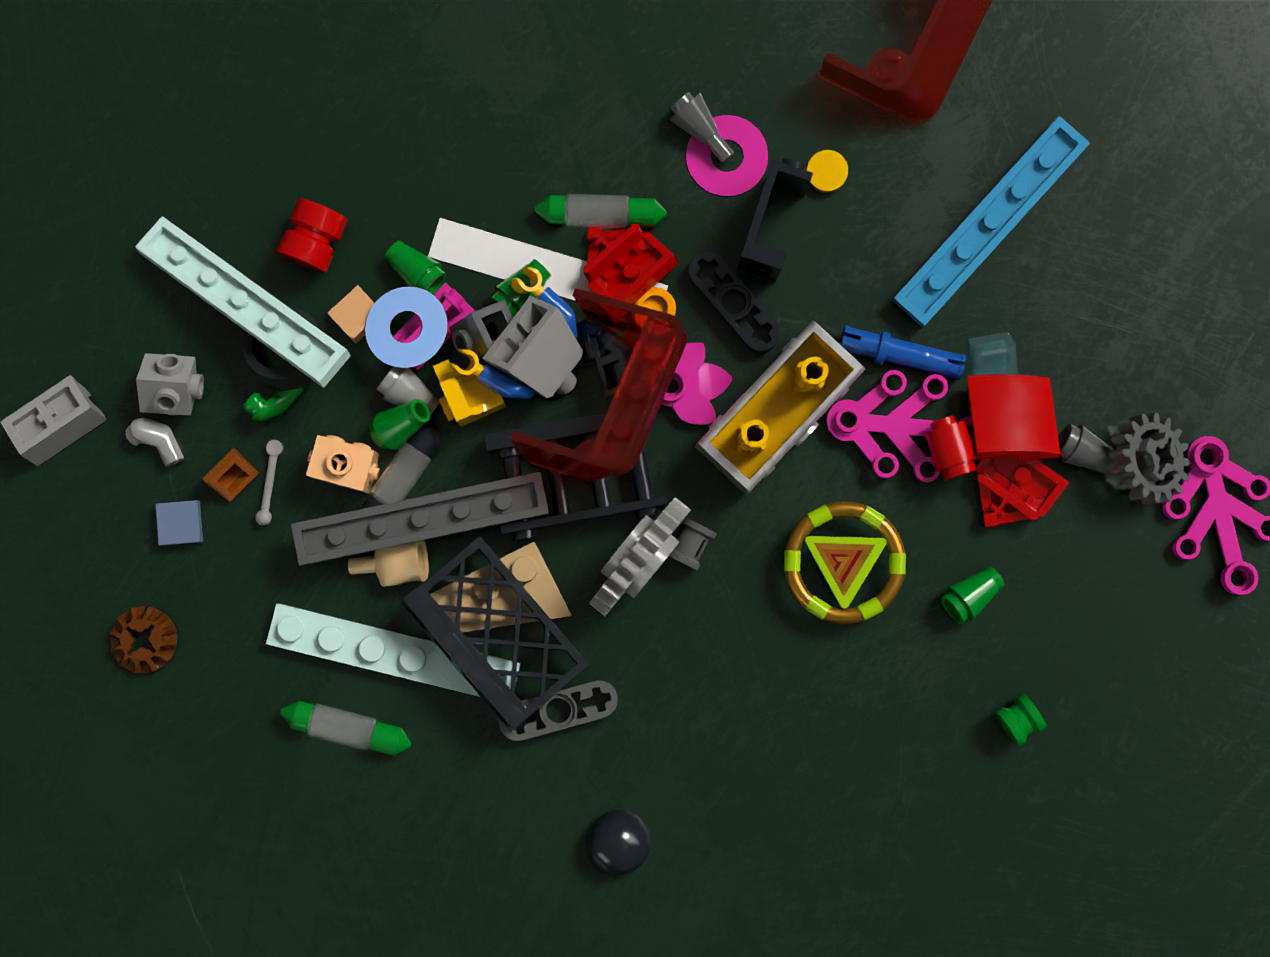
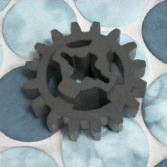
(1150, 458)

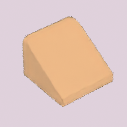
(352, 313)

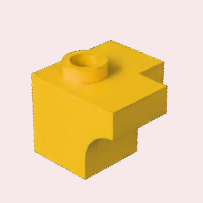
(464, 396)

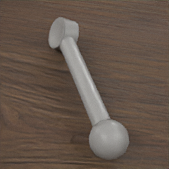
(275, 449)

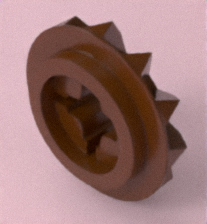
(162, 639)

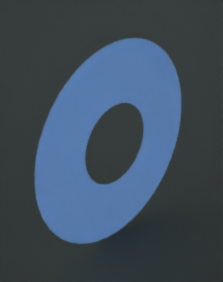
(415, 352)

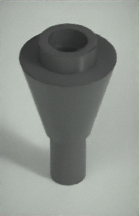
(695, 119)

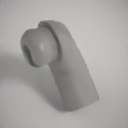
(158, 435)

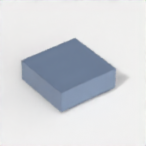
(179, 523)

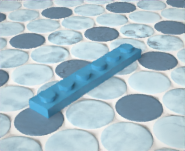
(991, 221)

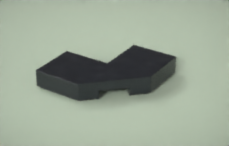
(605, 348)

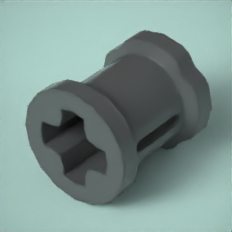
(692, 543)

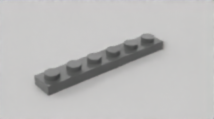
(420, 519)

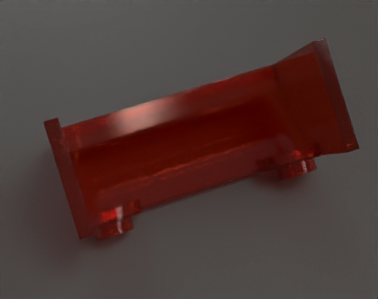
(917, 82)
(657, 350)

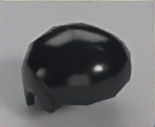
(618, 843)

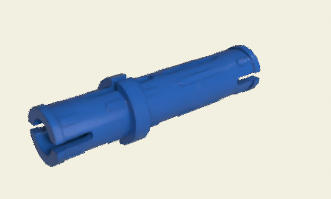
(900, 352)

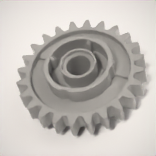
(639, 556)

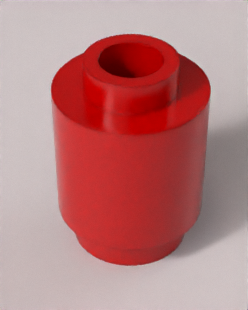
(951, 447)

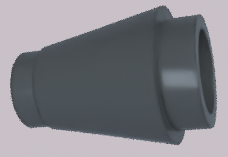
(1085, 449)

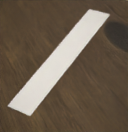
(505, 256)

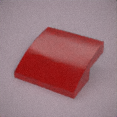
(1013, 416)

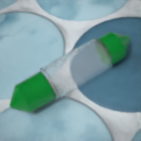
(600, 211)
(345, 728)

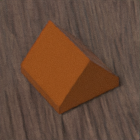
(231, 475)

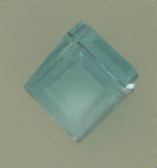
(993, 354)

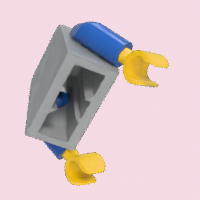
(534, 348)

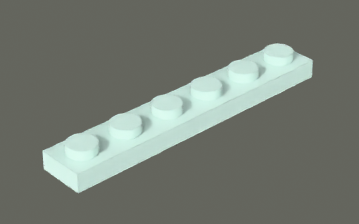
(243, 302)
(370, 648)

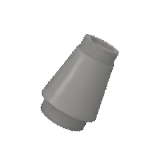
(404, 386)

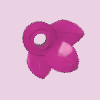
(697, 385)

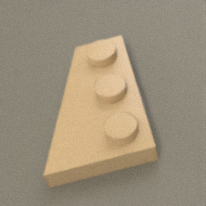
(529, 570)

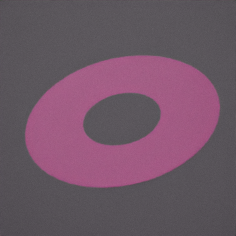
(746, 175)

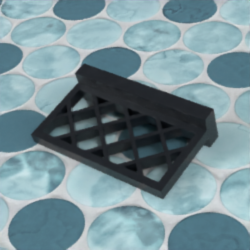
(467, 658)

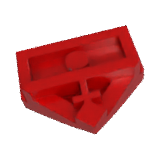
(625, 262)
(1017, 489)

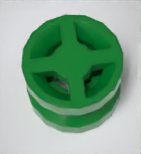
(1021, 719)

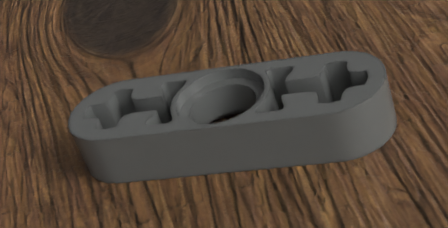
(551, 726)

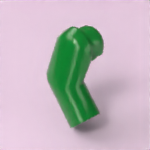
(273, 406)

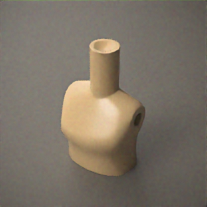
(394, 564)

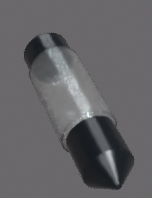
(405, 468)

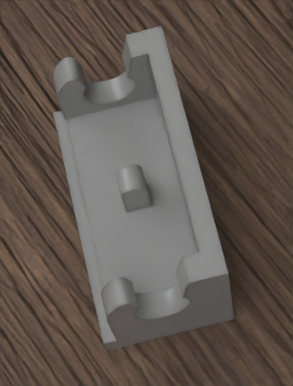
(52, 421)

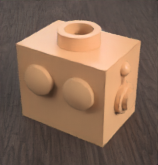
(360, 462)

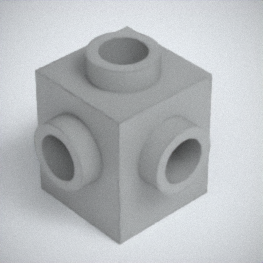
(168, 384)

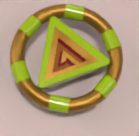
(844, 562)

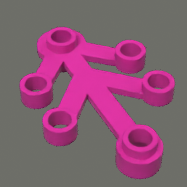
(896, 425)
(1220, 508)

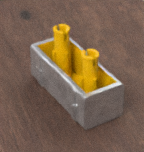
(780, 407)

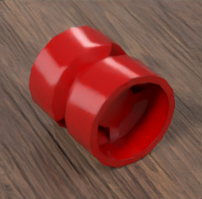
(313, 232)

